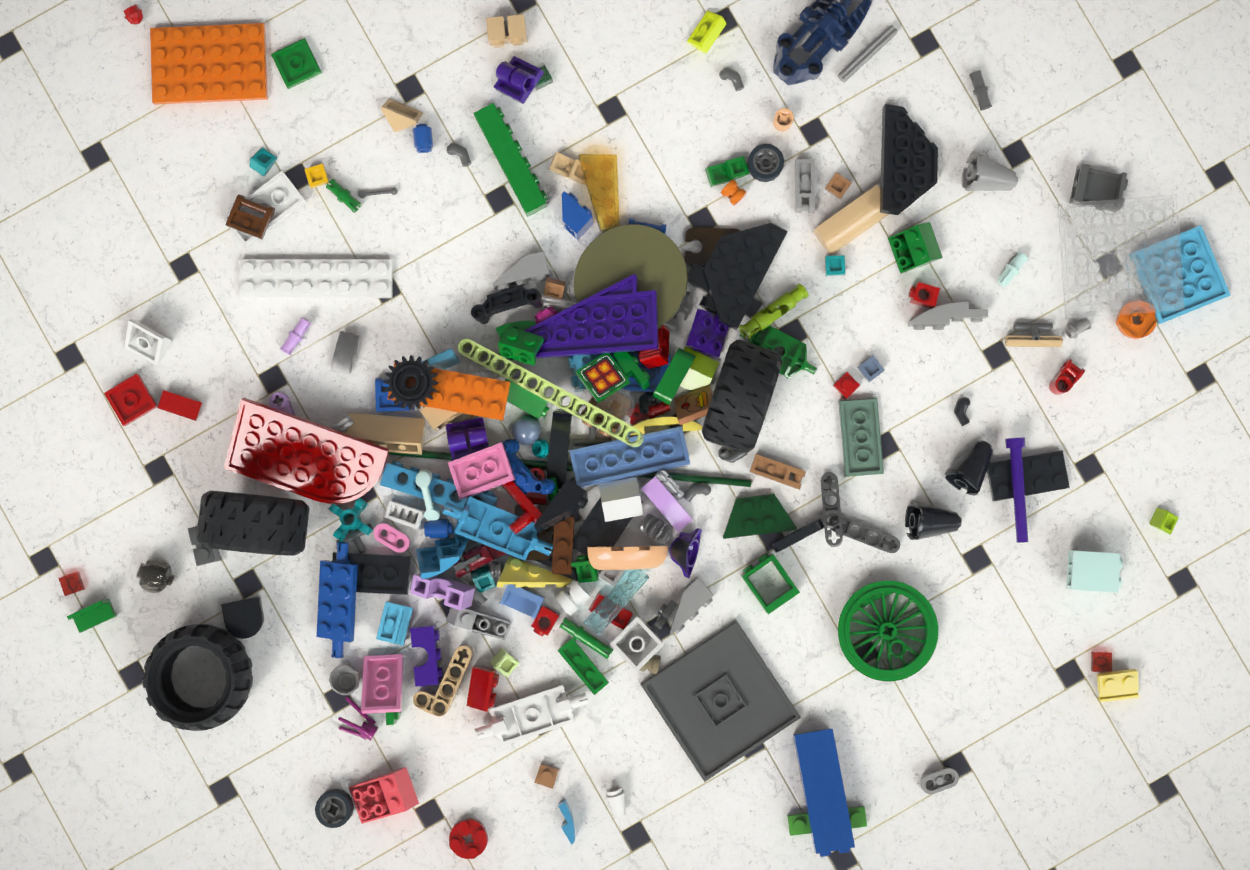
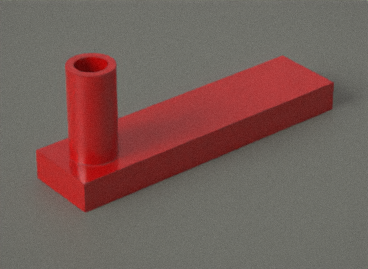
(531, 512)

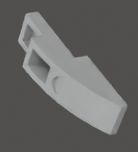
(940, 316)

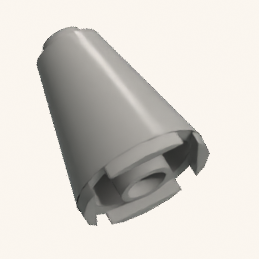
(987, 175)

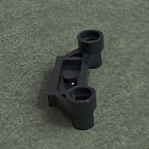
(506, 300)

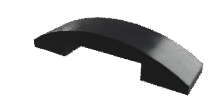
(559, 447)

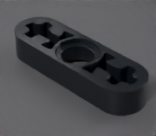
(798, 535)

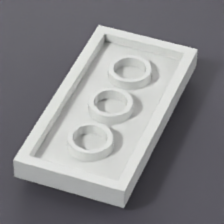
(278, 193)

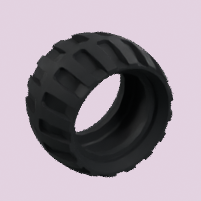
(160, 685)

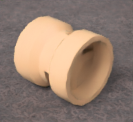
(783, 116)

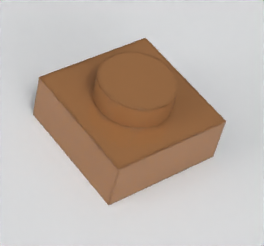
(838, 185)
(554, 288)
(546, 775)

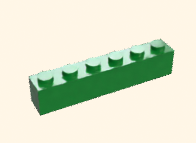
(508, 156)

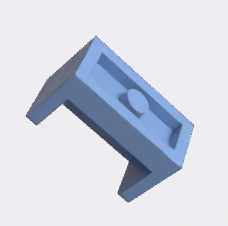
(522, 600)

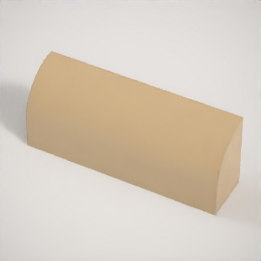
(850, 221)
(391, 432)

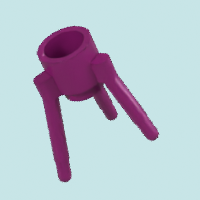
(365, 731)

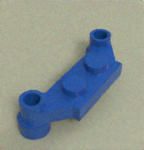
(523, 476)

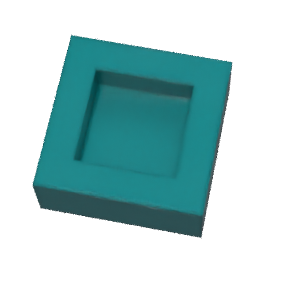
(835, 265)

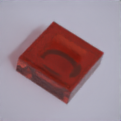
(71, 583)
(1101, 661)

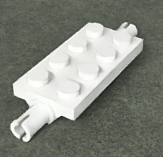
(531, 715)

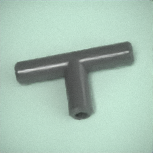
(1033, 327)
(592, 440)
(355, 536)

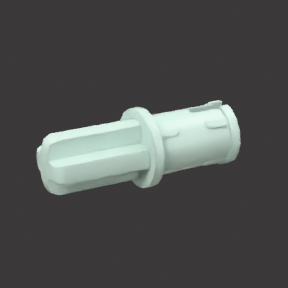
(1012, 269)

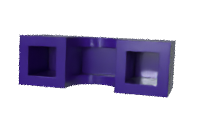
(427, 638)

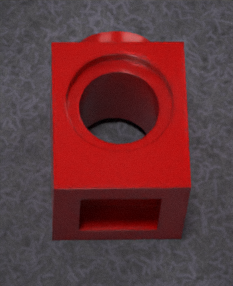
(932, 295)
(551, 615)

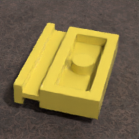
(1118, 685)

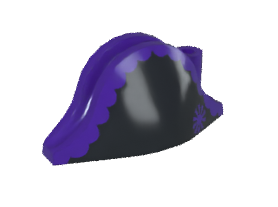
(685, 550)

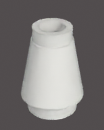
(616, 799)

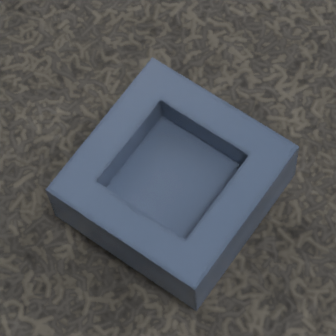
(871, 368)

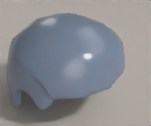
(526, 430)

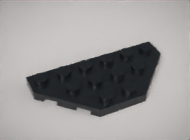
(907, 161)
(739, 268)

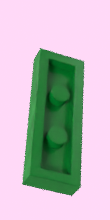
(583, 666)

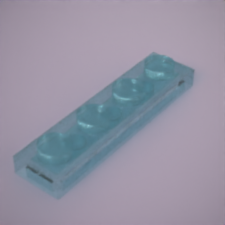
(616, 600)

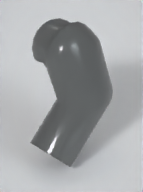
(728, 73)
(460, 151)
(729, 455)

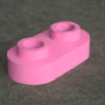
(391, 538)

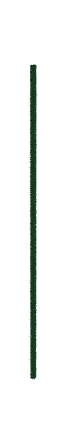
(544, 464)

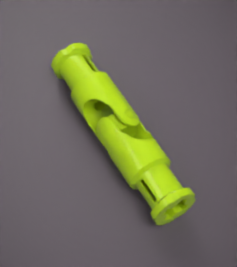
(771, 312)

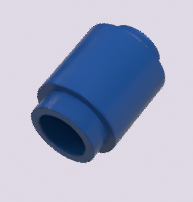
(422, 138)
(438, 528)

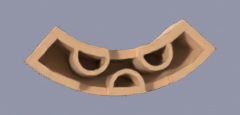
(627, 559)

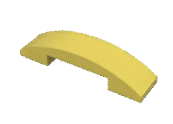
(663, 421)

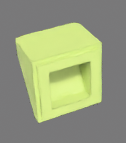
(504, 662)

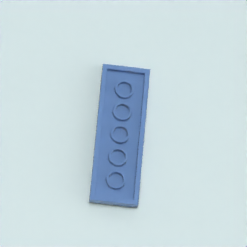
(619, 461)

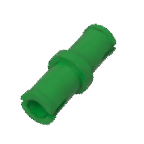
(343, 195)

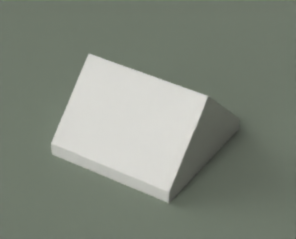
(146, 342)
(620, 499)

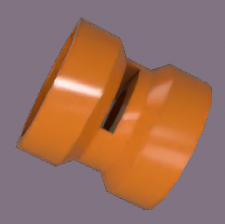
(733, 192)

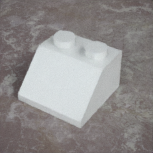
(637, 643)

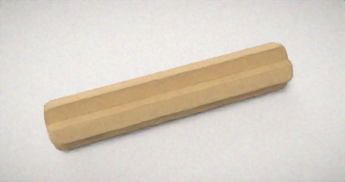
(1027, 341)

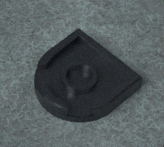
(243, 617)

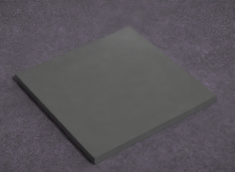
(720, 701)

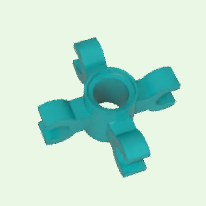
(359, 506)

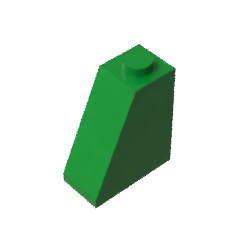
(527, 401)

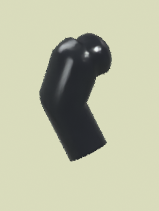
(960, 410)

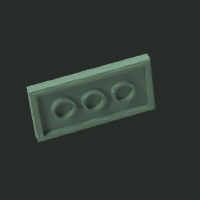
(861, 437)

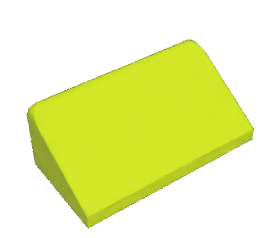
(707, 31)

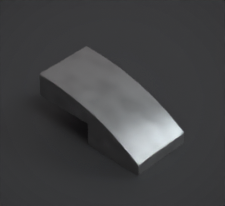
(344, 352)

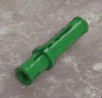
(586, 638)

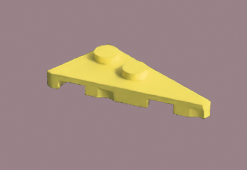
(529, 575)

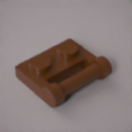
(249, 223)

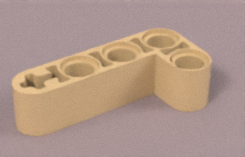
(449, 678)

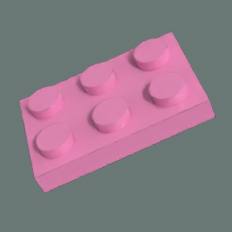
(481, 471)
(382, 684)

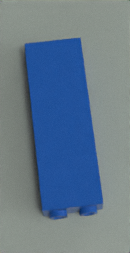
(824, 792)

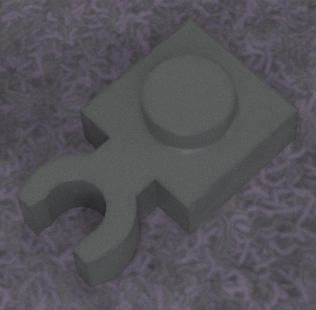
(664, 613)

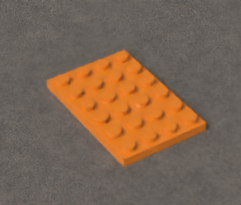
(208, 63)

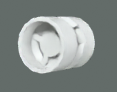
(572, 597)

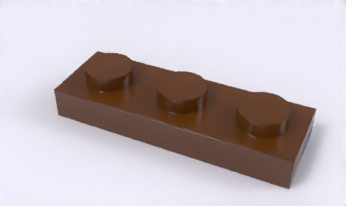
(563, 546)

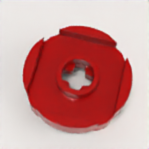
(474, 848)

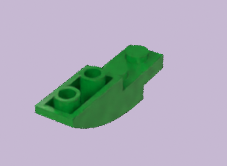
(629, 366)

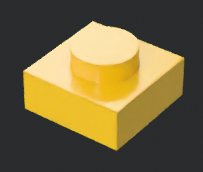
(316, 176)

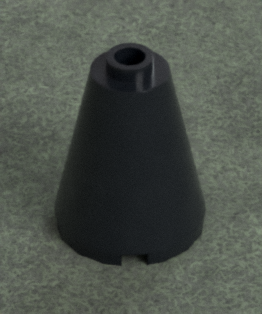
(970, 468)
(930, 521)

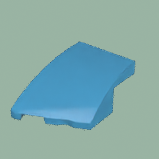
(441, 557)

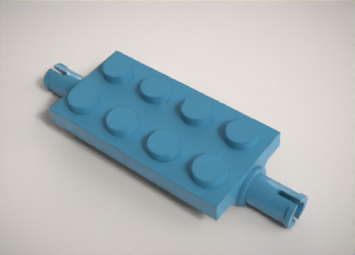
(491, 527)

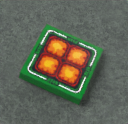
(602, 377)

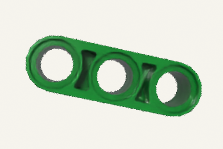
(674, 376)

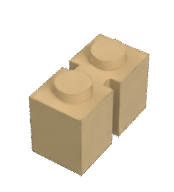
(497, 33)

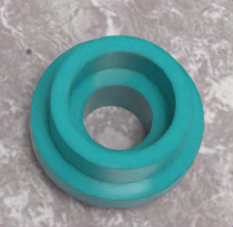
(540, 448)

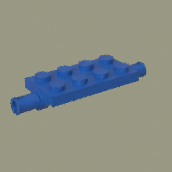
(337, 600)

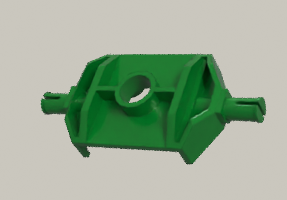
(794, 350)

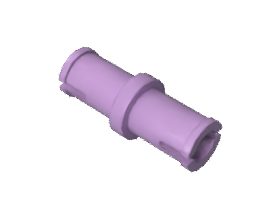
(295, 336)

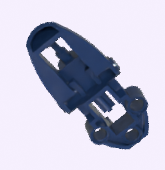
(827, 24)

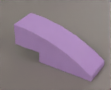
(666, 504)

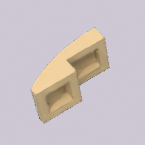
(567, 168)

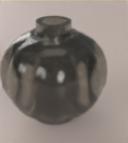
(155, 575)

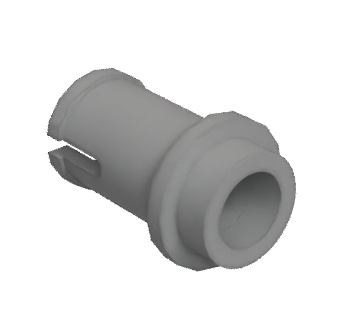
(1074, 330)

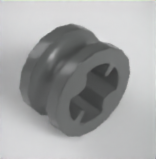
(496, 568)

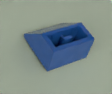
(574, 217)

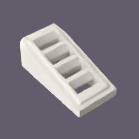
(420, 519)

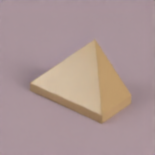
(400, 115)

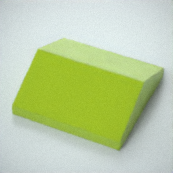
(700, 371)

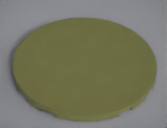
(634, 251)

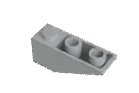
(526, 269)
(691, 600)
(479, 622)

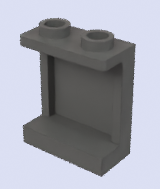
(1097, 185)

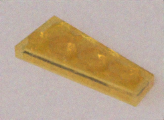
(602, 184)

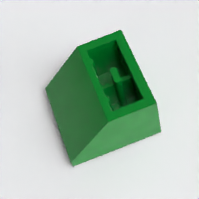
(915, 247)

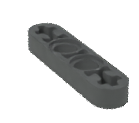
(831, 509)
(864, 532)

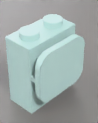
(1093, 571)

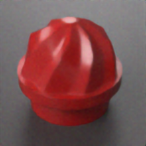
(133, 15)

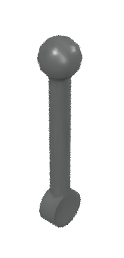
(362, 194)

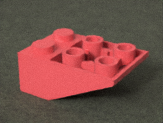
(384, 795)

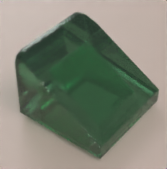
(545, 80)

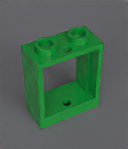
(782, 598)

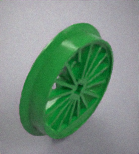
(867, 596)

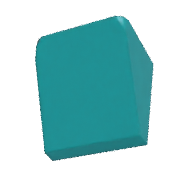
(262, 161)
(483, 579)

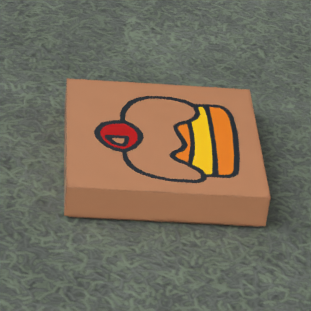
(693, 404)

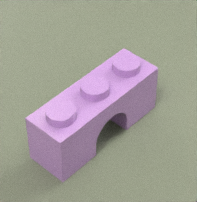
(455, 593)

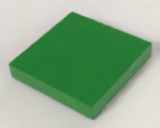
(296, 63)

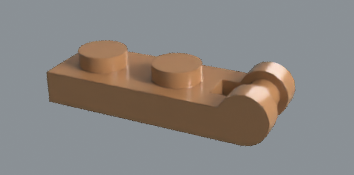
(776, 471)

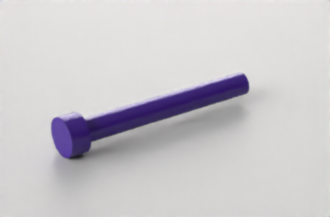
(1016, 446)

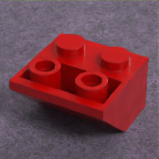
(481, 688)

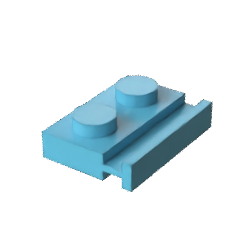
(394, 623)

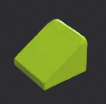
(1164, 520)

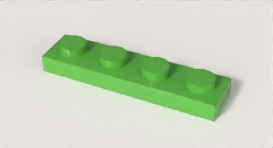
(799, 822)

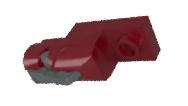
(475, 559)

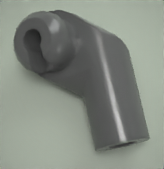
(697, 488)

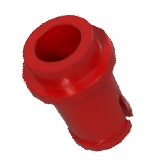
(658, 409)

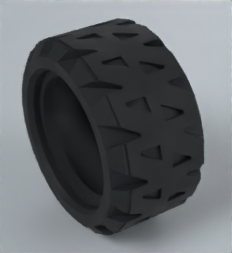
(742, 396)
(252, 523)

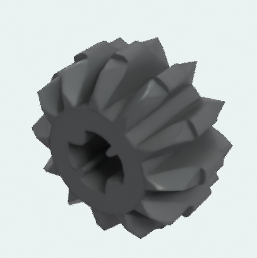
(656, 529)

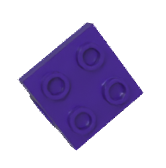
(517, 79)
(707, 333)
(466, 437)

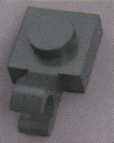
(682, 309)

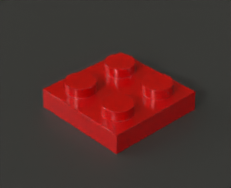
(130, 400)

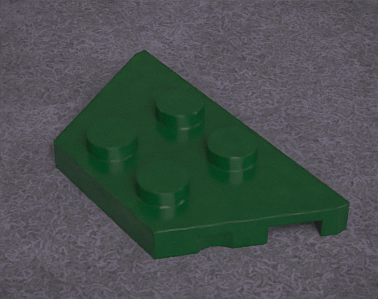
(757, 516)

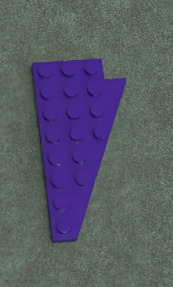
(603, 323)

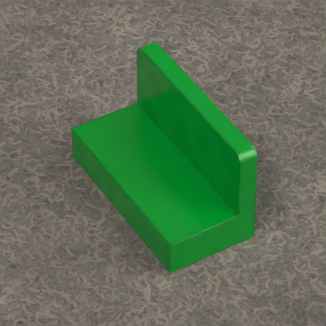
(93, 615)

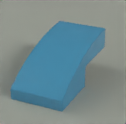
(569, 825)

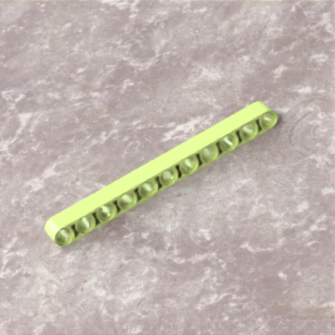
(541, 388)

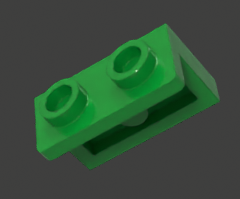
(520, 345)

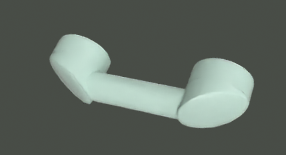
(423, 480)

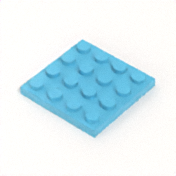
(1200, 273)

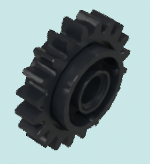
(398, 382)

